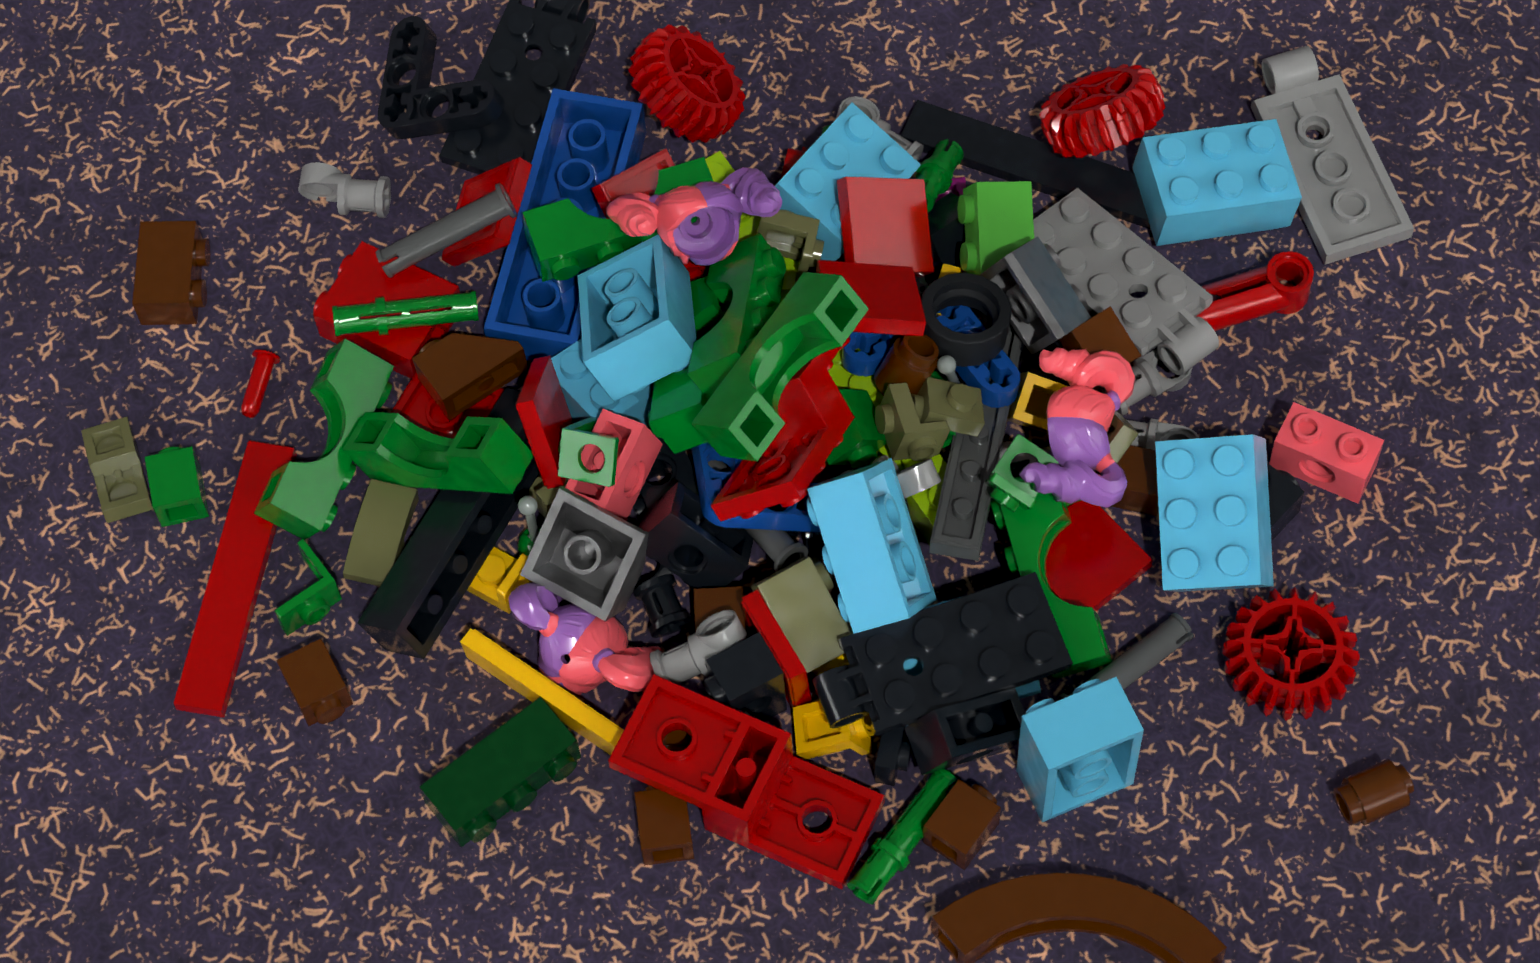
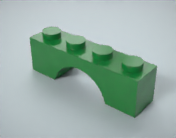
(571, 240)
(750, 290)
(810, 320)
(676, 396)
(479, 459)
(303, 494)
(1031, 538)

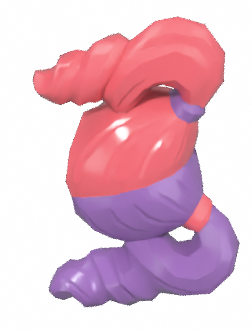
(714, 204)
(1080, 425)
(595, 647)

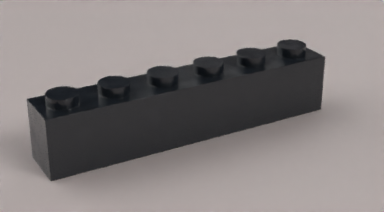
(443, 557)

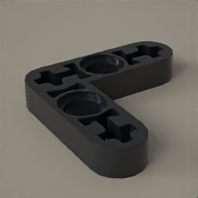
(420, 98)

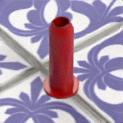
(258, 382)

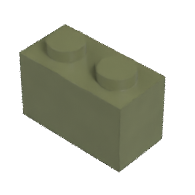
(806, 611)

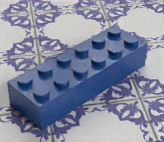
(578, 148)

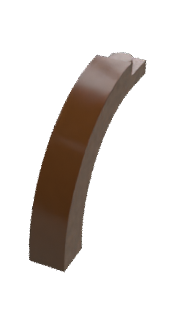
(1072, 904)

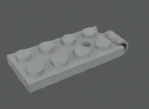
(1341, 178)
(1111, 264)

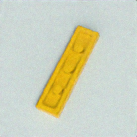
(533, 685)

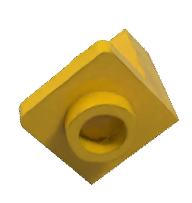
(499, 578)
(817, 739)

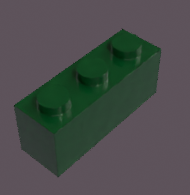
(501, 773)

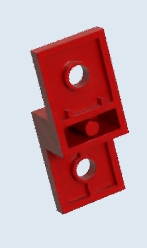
(813, 427)
(747, 781)

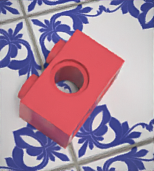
(1326, 452)
(635, 458)

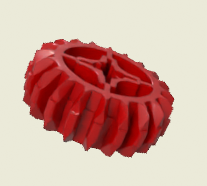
(687, 83)
(1102, 111)
(1330, 651)

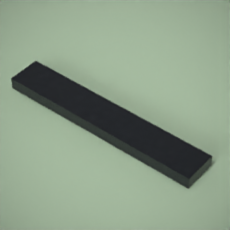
(1027, 159)

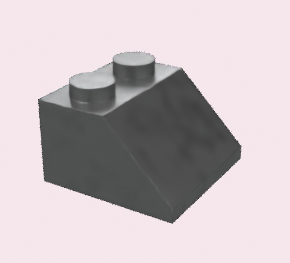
(1038, 294)
(587, 555)

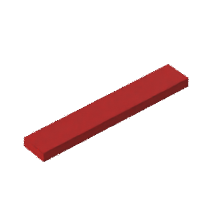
(231, 588)

